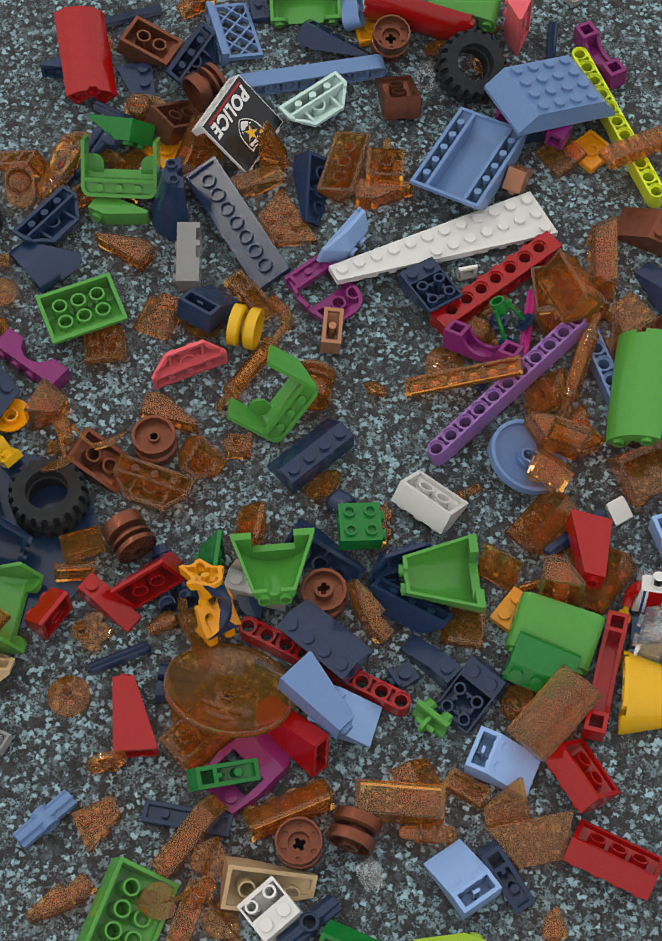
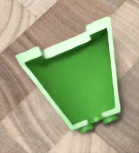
(273, 568)
(445, 574)

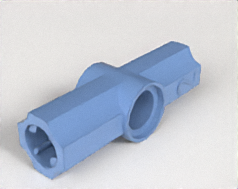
(44, 819)

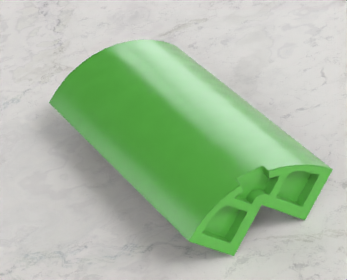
(636, 389)

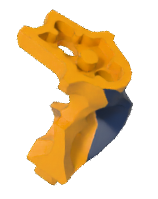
(222, 612)

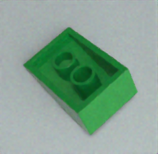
(128, 130)
(213, 550)

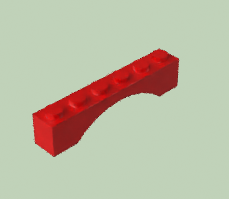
(605, 674)

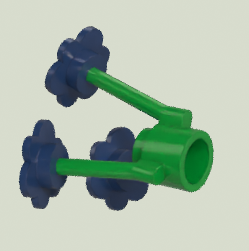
(501, 318)

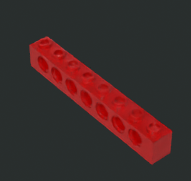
(534, 254)

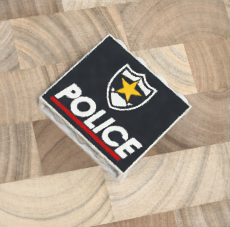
(234, 122)

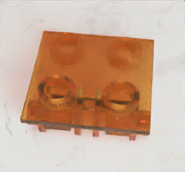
(499, 567)

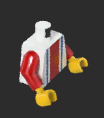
(643, 594)

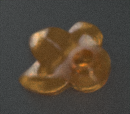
(95, 631)

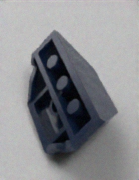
(194, 52)
(50, 219)
(388, 560)
(411, 612)

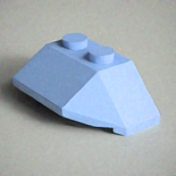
(346, 239)

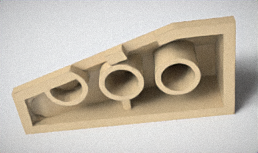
(245, 875)

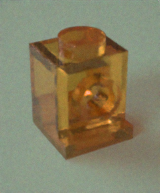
(238, 446)

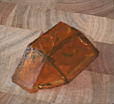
(562, 435)
(151, 483)

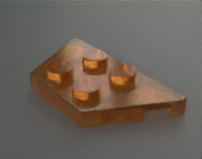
(284, 222)
(535, 839)

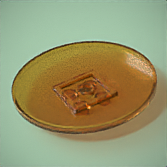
(205, 674)

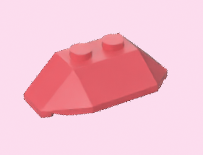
(187, 362)

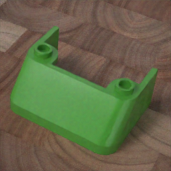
(119, 183)
(276, 418)

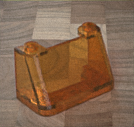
(639, 472)

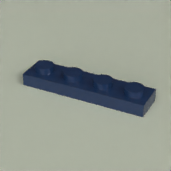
(173, 815)

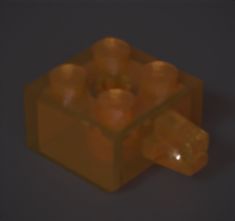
(385, 162)

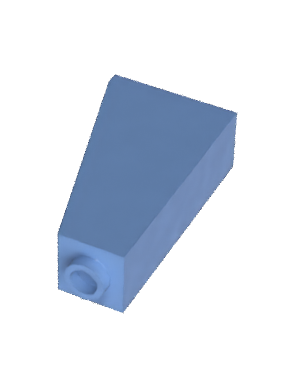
(316, 695)

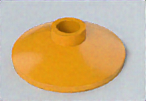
(14, 411)

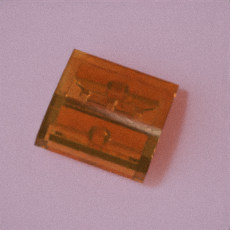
(630, 313)

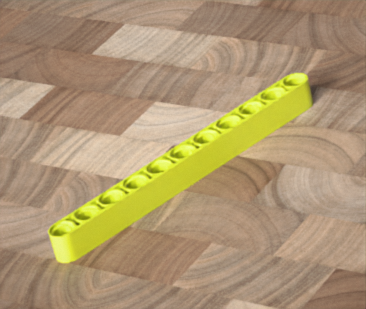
(618, 129)

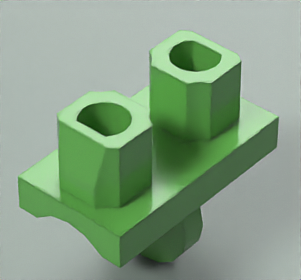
(430, 720)

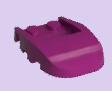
(346, 297)
(273, 766)

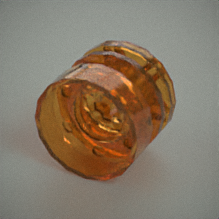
(325, 378)

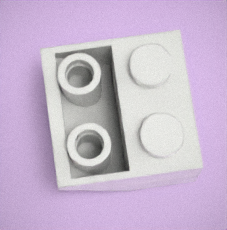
(270, 910)

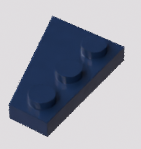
(137, 78)

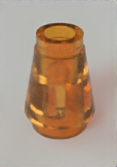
(162, 623)

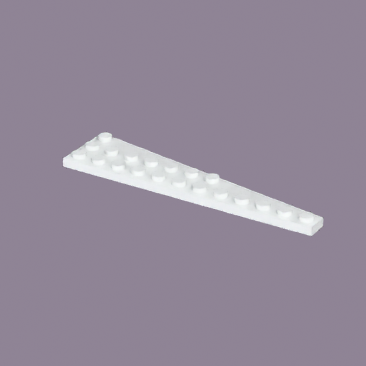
(475, 233)

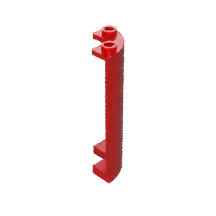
(422, 16)
(85, 54)

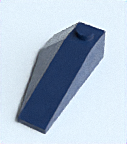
(318, 37)
(307, 174)

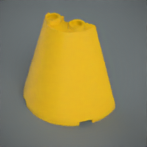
(640, 694)

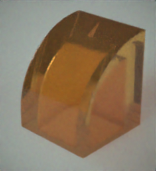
(553, 926)

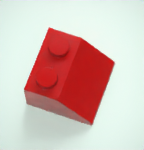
(48, 612)

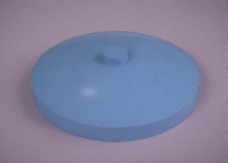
(509, 455)

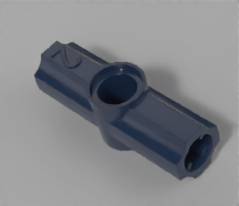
(320, 913)

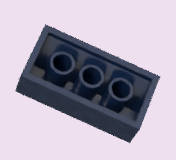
(312, 454)
(326, 638)

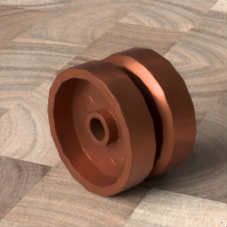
(155, 440)
(326, 590)
(354, 830)

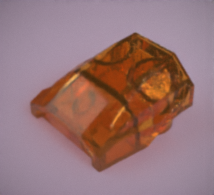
(105, 345)
(546, 392)

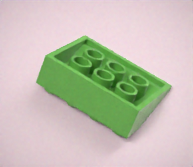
(81, 308)
(114, 909)

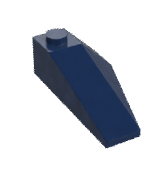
(650, 279)
(326, 554)

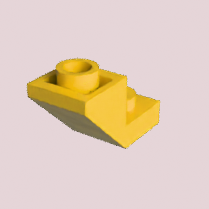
(8, 455)

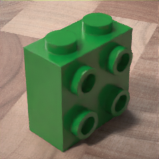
(360, 526)

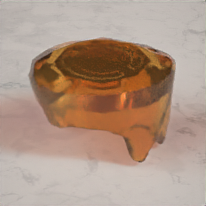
(515, 701)

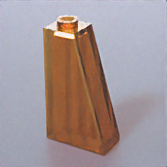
(189, 835)

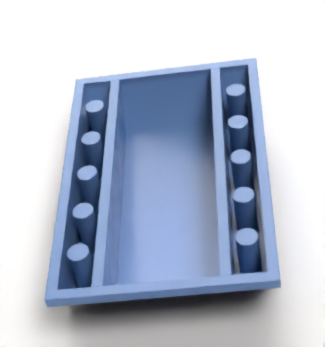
(546, 95)
(470, 159)

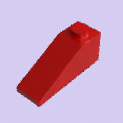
(99, 596)

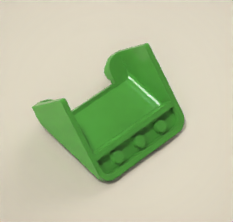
(15, 584)

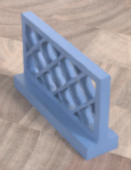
(224, 46)

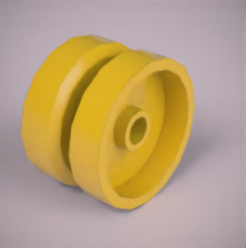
(245, 326)

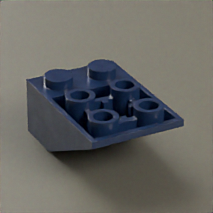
(428, 286)
(205, 307)
(472, 694)

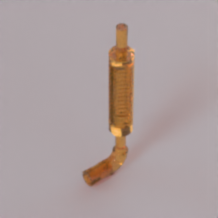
(259, 357)
(580, 364)

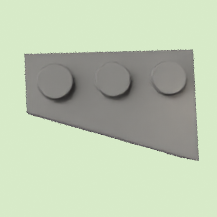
(188, 256)

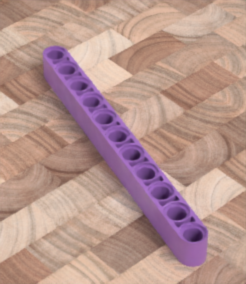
(534, 365)

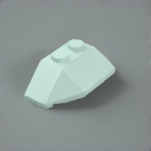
(317, 102)

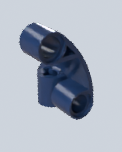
(46, 263)

